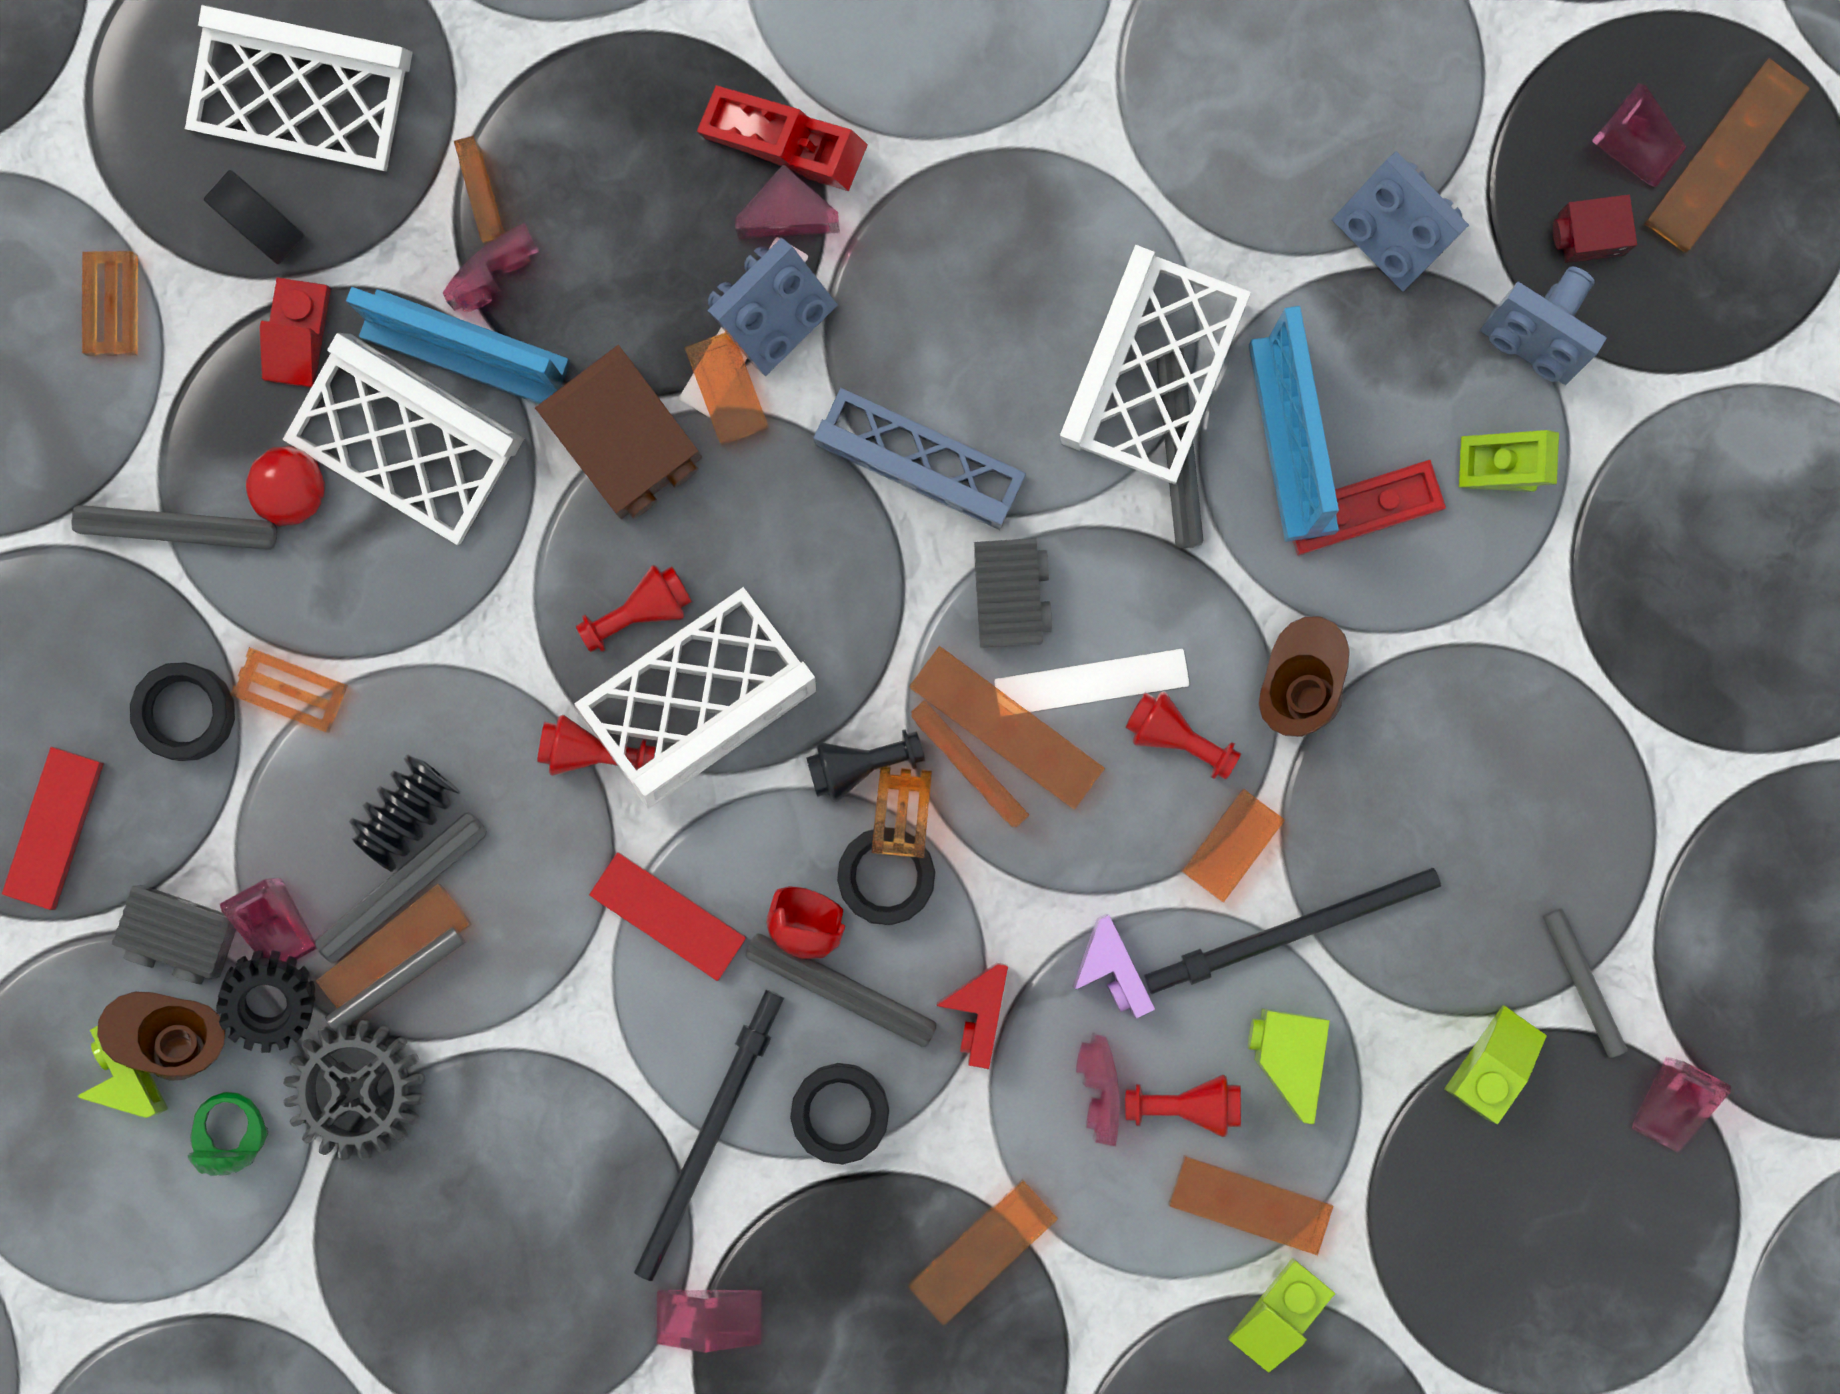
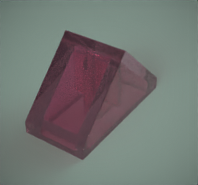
(1641, 137)
(786, 209)
(269, 920)
(1679, 1103)
(708, 1319)

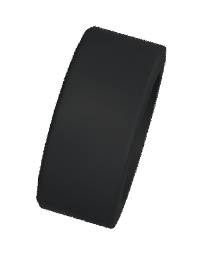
(253, 217)
(142, 711)
(866, 909)
(833, 1152)

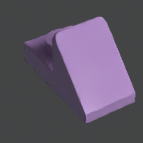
(1106, 955)

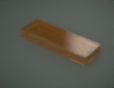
(968, 764)
(393, 944)
(1250, 1205)
(983, 1252)

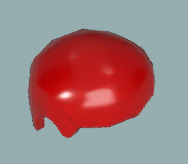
(285, 485)
(805, 922)

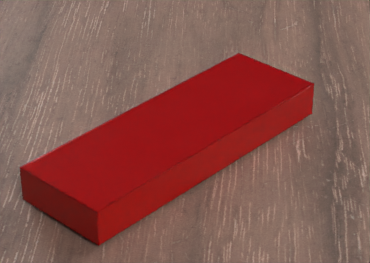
(1381, 504)
(52, 828)
(667, 916)

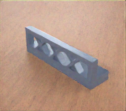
(911, 474)

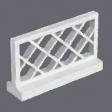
(305, 44)
(1113, 348)
(426, 400)
(721, 733)

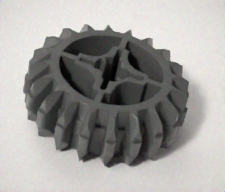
(336, 1073)

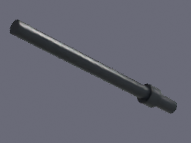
(1198, 965)
(752, 1043)

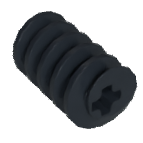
(401, 812)

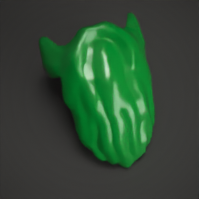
(222, 1162)

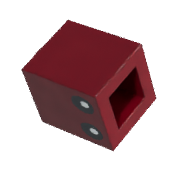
(1595, 228)

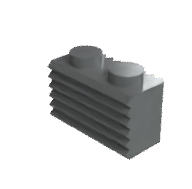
(1010, 592)
(174, 933)

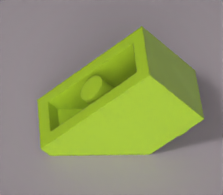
(1292, 1057)
(1497, 1065)

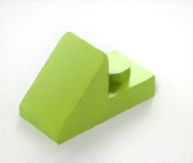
(1509, 460)
(127, 1089)
(1281, 1316)

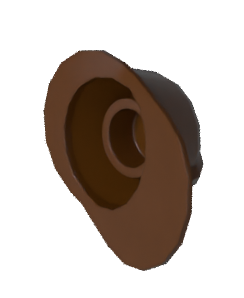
(1305, 677)
(161, 1034)

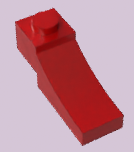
(783, 136)

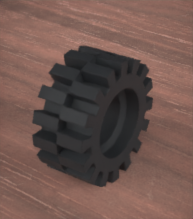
(259, 1029)

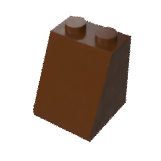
(620, 434)

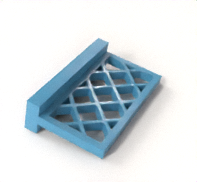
(458, 346)
(1294, 430)

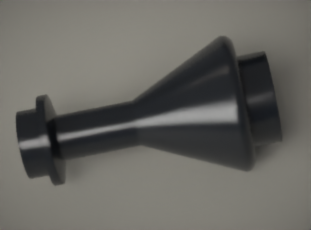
(842, 768)

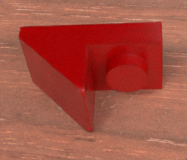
(294, 332)
(983, 997)

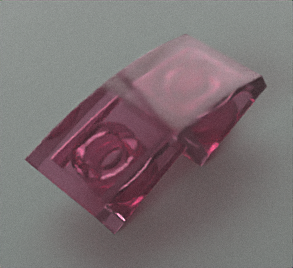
(475, 279)
(1099, 1072)

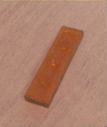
(1727, 155)
(1006, 727)

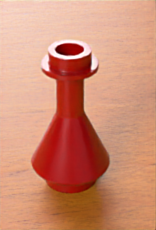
(654, 599)
(1162, 725)
(571, 747)
(1209, 1105)

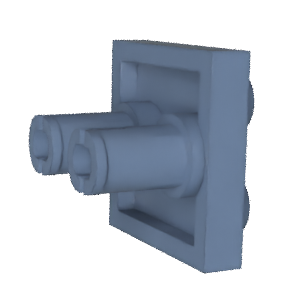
(1400, 221)
(771, 305)
(1546, 328)

